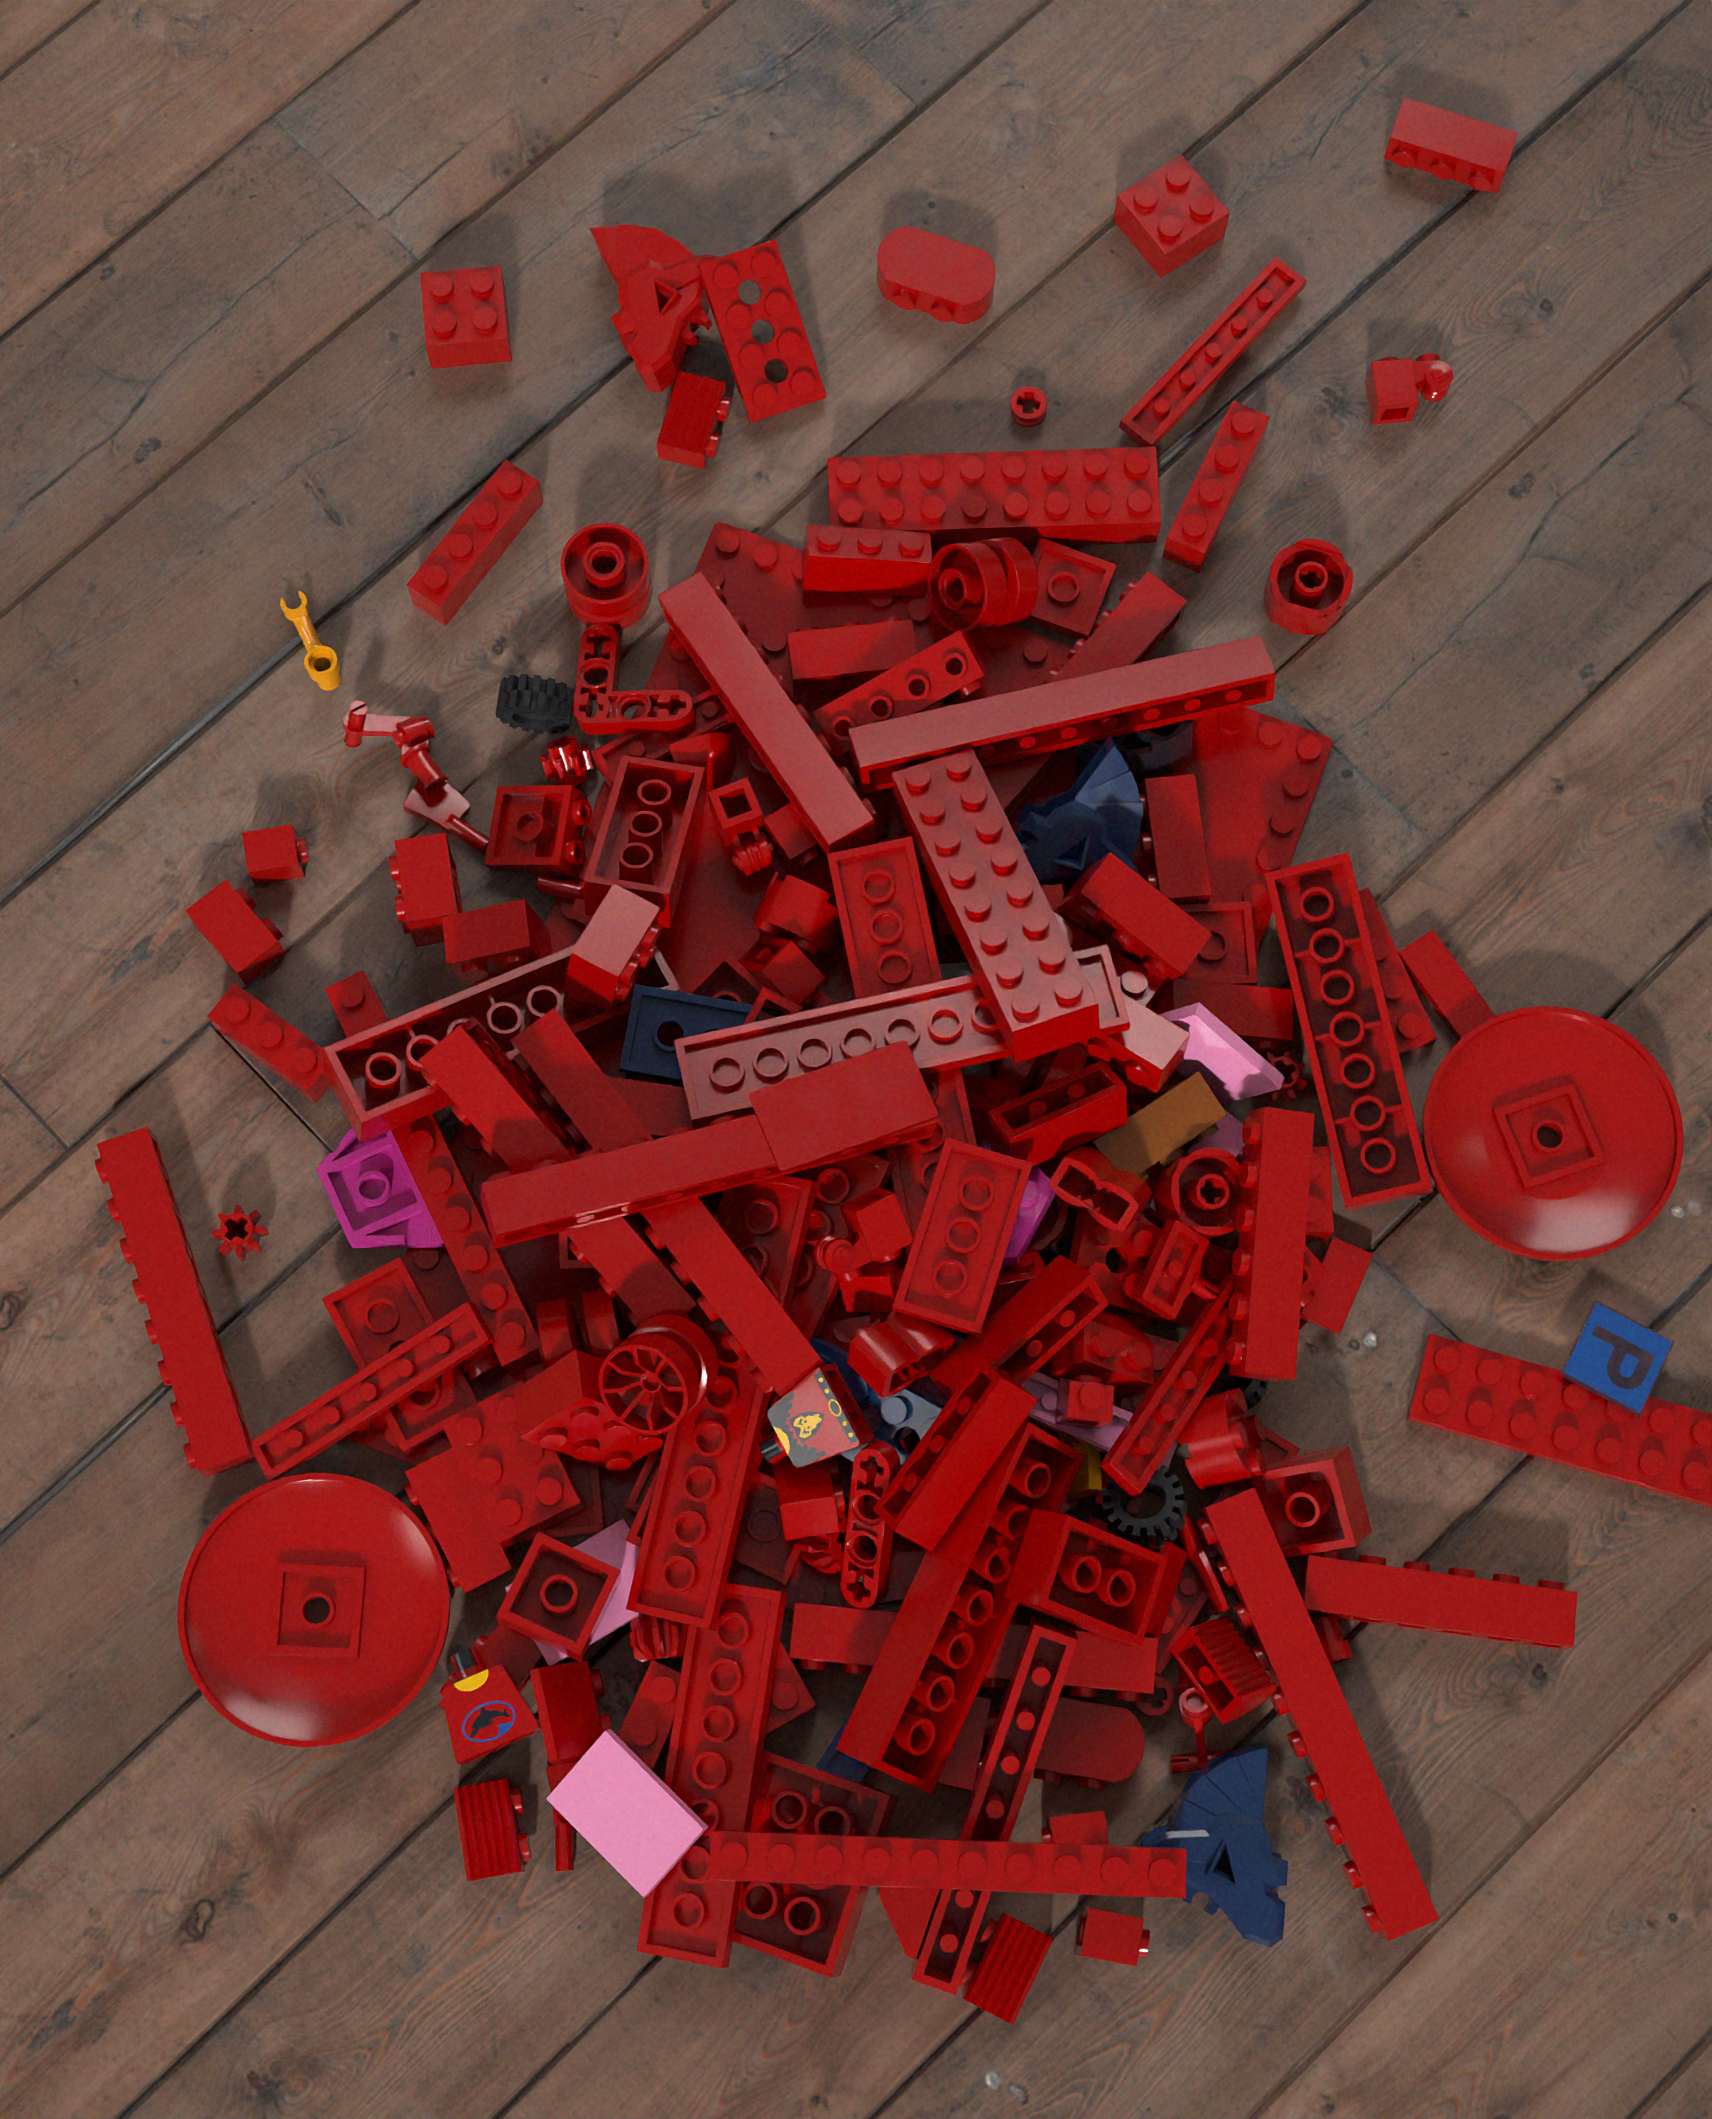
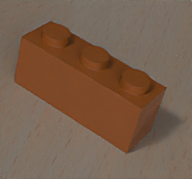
(1162, 1127)

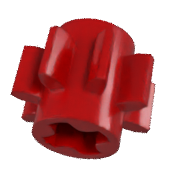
(566, 761)
(1291, 1073)
(235, 1243)

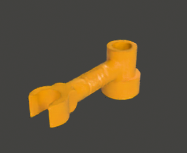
(320, 660)

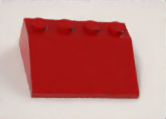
(808, 1921)

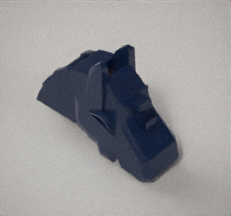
(1094, 816)
(1223, 1815)

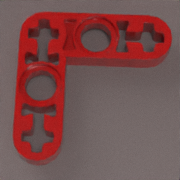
(615, 703)

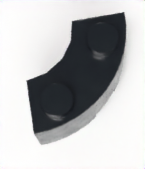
(1148, 752)

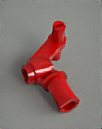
(409, 734)
(1195, 1713)

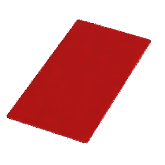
(843, 1105)

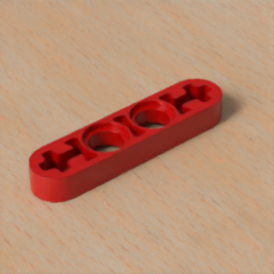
(863, 1522)

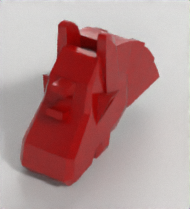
(657, 296)

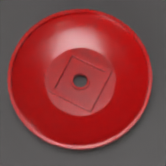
(1595, 1091)
(249, 1597)

